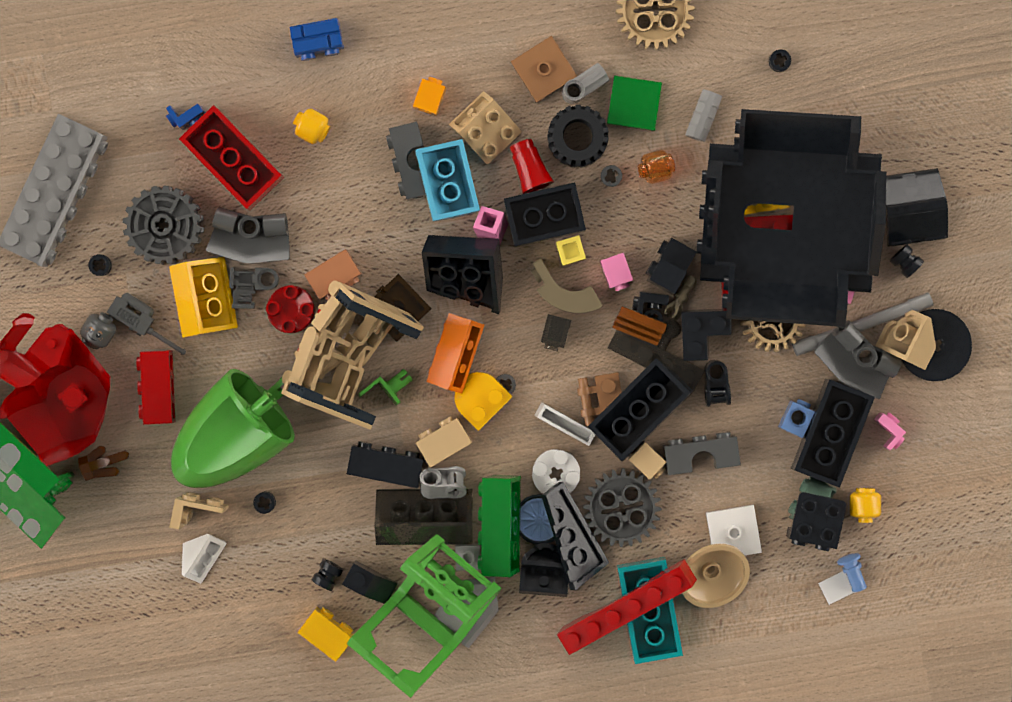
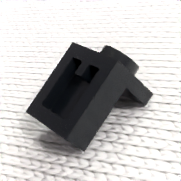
(654, 301)

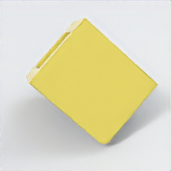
(570, 250)

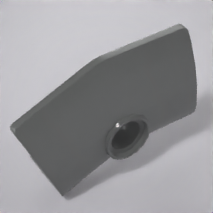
(266, 244)
(867, 374)

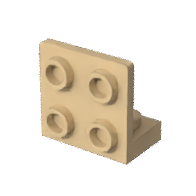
(485, 127)
(183, 513)

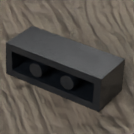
(385, 464)

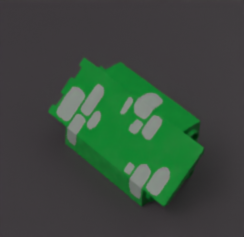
(29, 489)

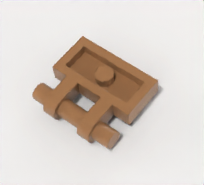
(607, 389)

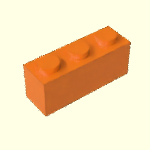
(455, 353)

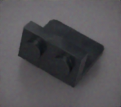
(817, 521)

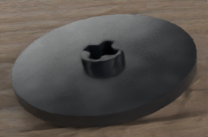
(954, 347)

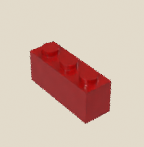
(156, 387)

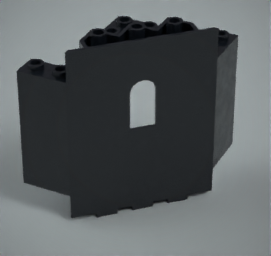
(835, 224)

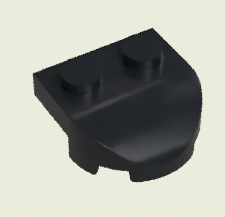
(543, 572)

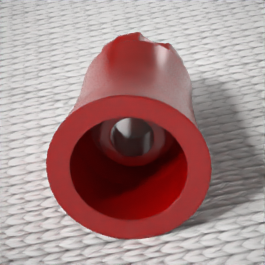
(530, 167)

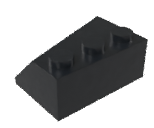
(464, 269)

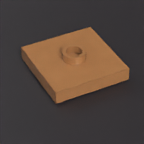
(543, 69)

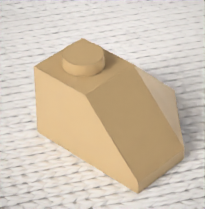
(909, 339)

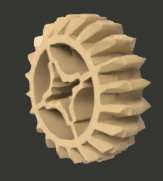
(777, 329)

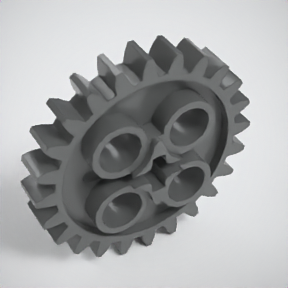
(627, 529)

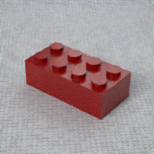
(231, 158)

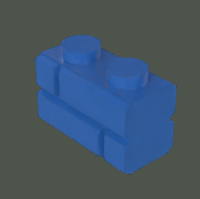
(317, 38)

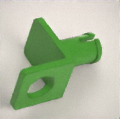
(390, 387)

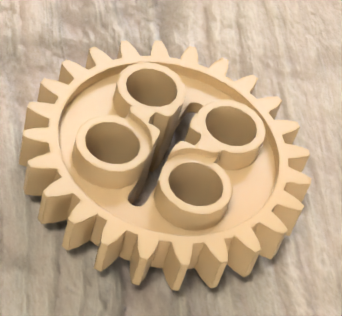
(656, 32)

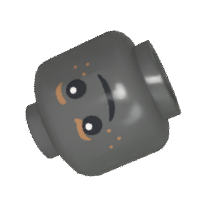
(98, 330)

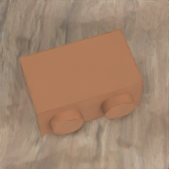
(338, 268)

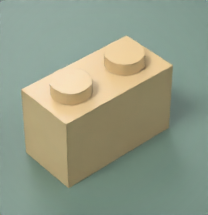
(444, 441)

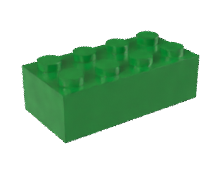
(500, 525)

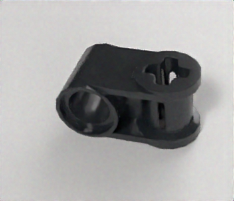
(717, 385)

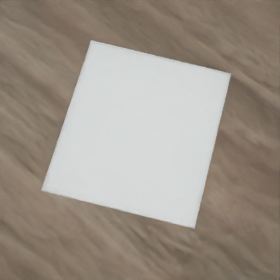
(836, 587)

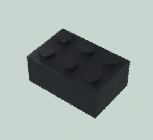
(544, 214)

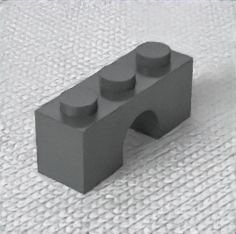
(403, 141)
(680, 454)

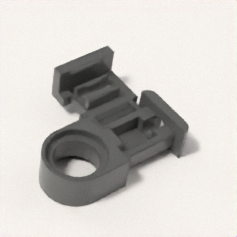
(245, 283)

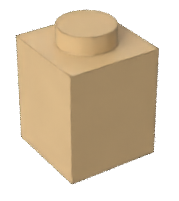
(647, 461)

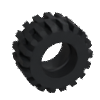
(593, 121)

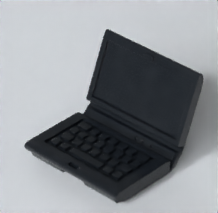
(916, 207)

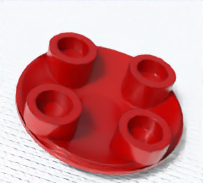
(290, 309)

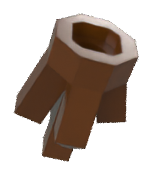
(92, 466)

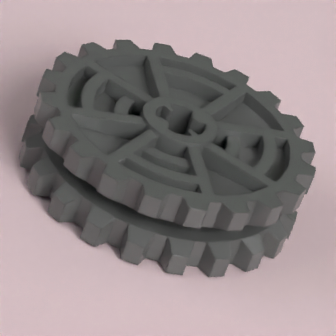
(150, 211)

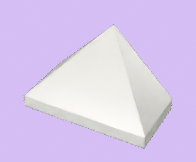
(200, 556)

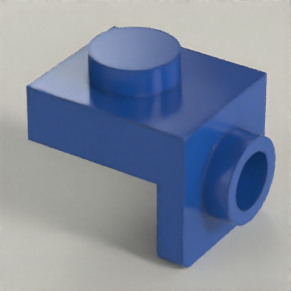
(187, 118)

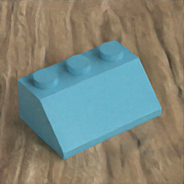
(447, 180)

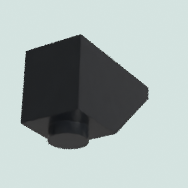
(369, 583)

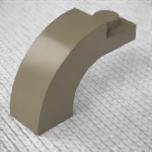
(562, 299)

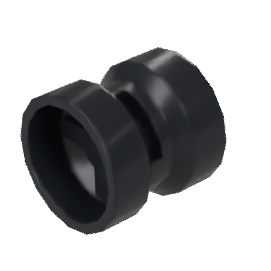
(908, 262)
(327, 574)

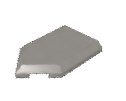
(454, 623)

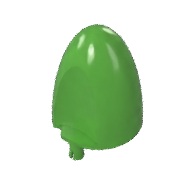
(230, 432)

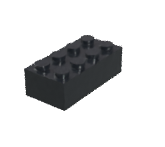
(832, 432)

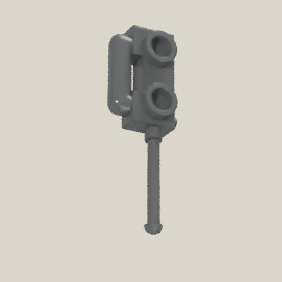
(140, 323)

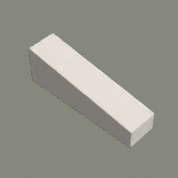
(564, 424)

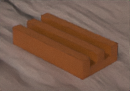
(639, 325)

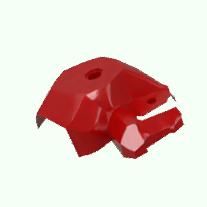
(57, 391)

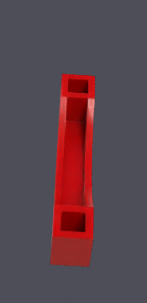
(639, 601)

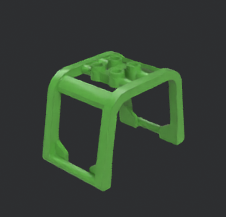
(414, 568)

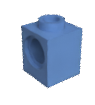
(797, 429)

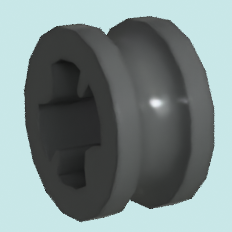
(618, 178)
(505, 377)

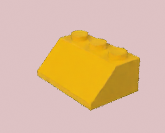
(203, 296)

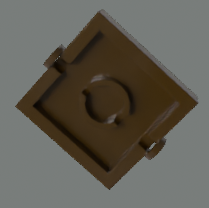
(403, 296)

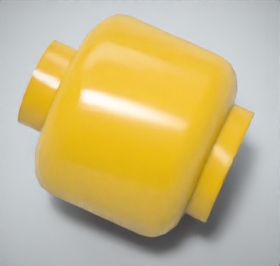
(311, 126)
(865, 504)

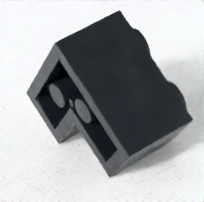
(671, 265)
(696, 329)

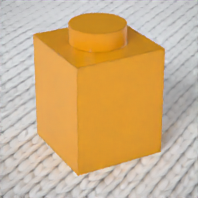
(429, 96)

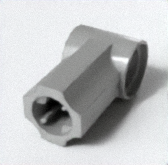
(586, 83)

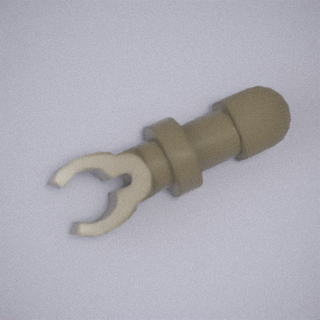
(687, 285)

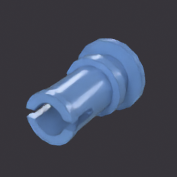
(853, 571)

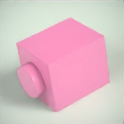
(490, 224)
(616, 271)

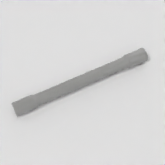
(917, 304)

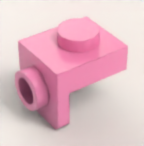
(890, 423)

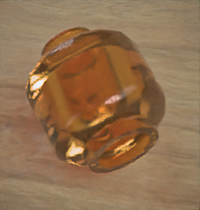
(656, 166)

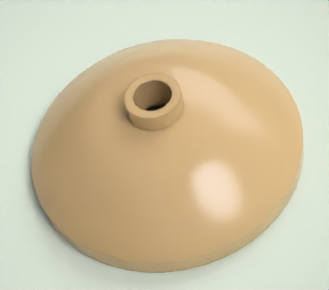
(722, 581)

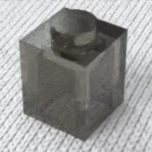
(555, 332)

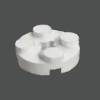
(557, 459)

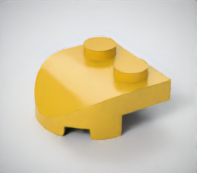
(481, 398)

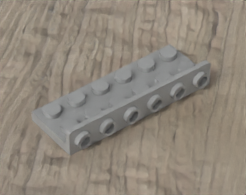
(53, 191)

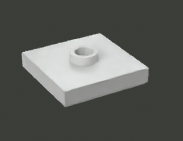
(736, 528)

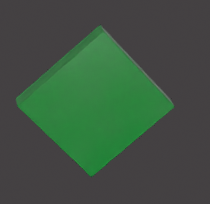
(634, 103)

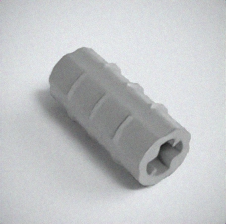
(703, 115)

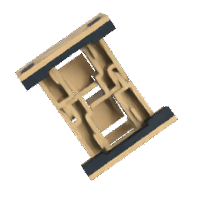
(319, 356)

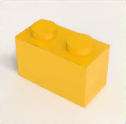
(326, 633)

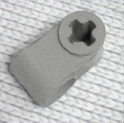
(443, 482)

